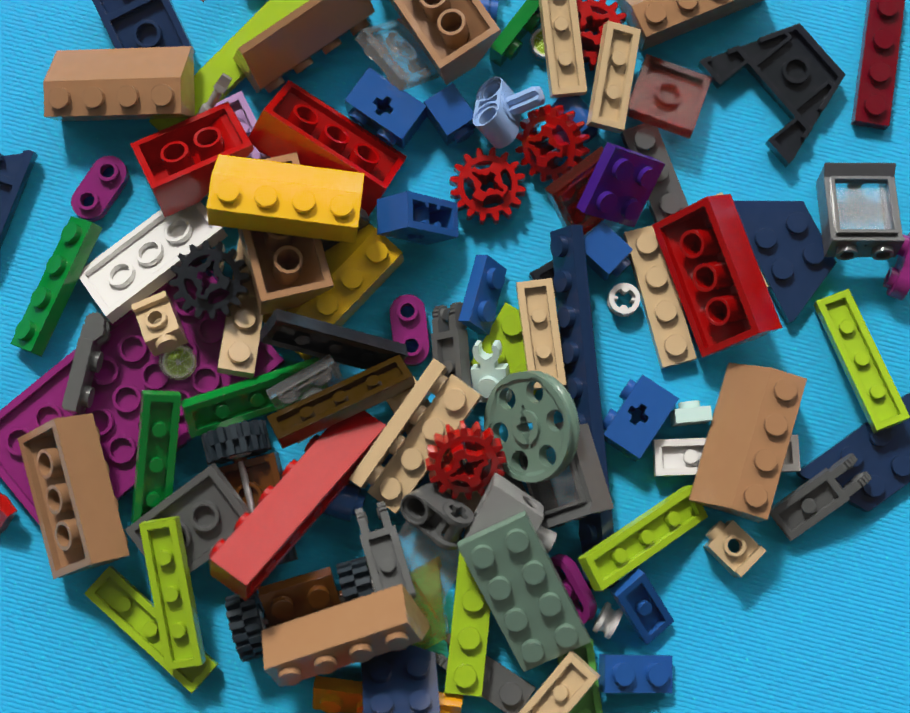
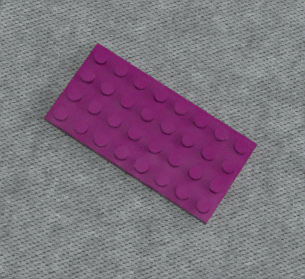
(118, 387)

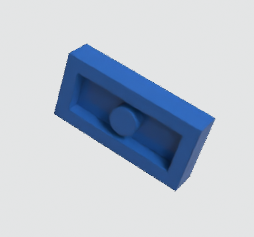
(482, 294)
(641, 605)
(635, 673)

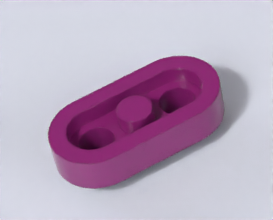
(103, 189)
(898, 277)
(410, 328)
(575, 586)

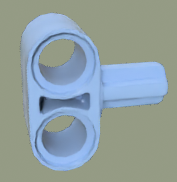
(500, 109)

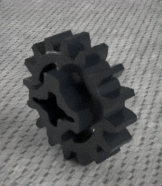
(195, 275)

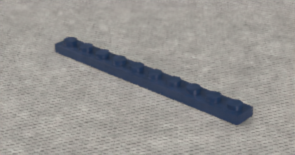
(580, 360)

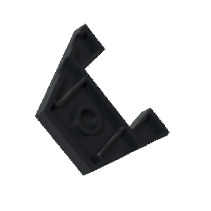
(794, 75)

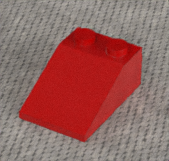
(183, 156)

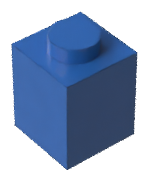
(450, 115)
(606, 252)

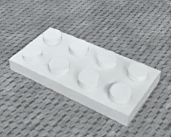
(144, 258)

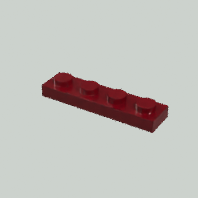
(878, 63)

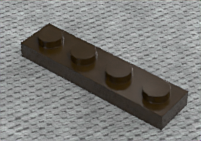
(341, 401)

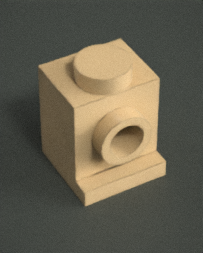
(159, 323)
(735, 563)

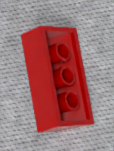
(325, 139)
(716, 275)

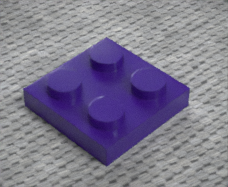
(620, 185)

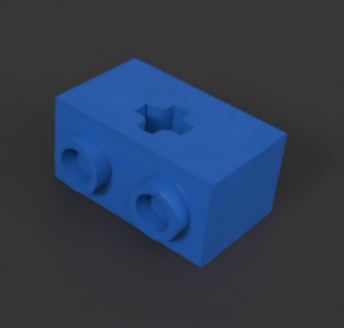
(377, 92)
(417, 218)
(655, 406)

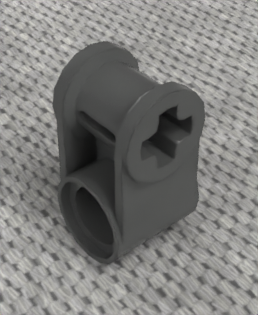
(437, 515)

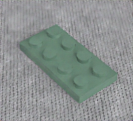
(524, 591)

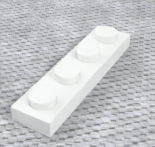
(682, 456)

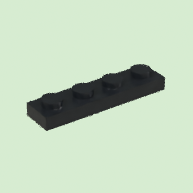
(323, 338)

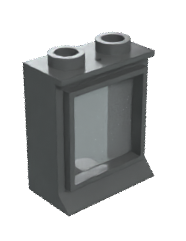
(859, 210)
(577, 490)

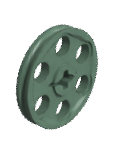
(544, 432)

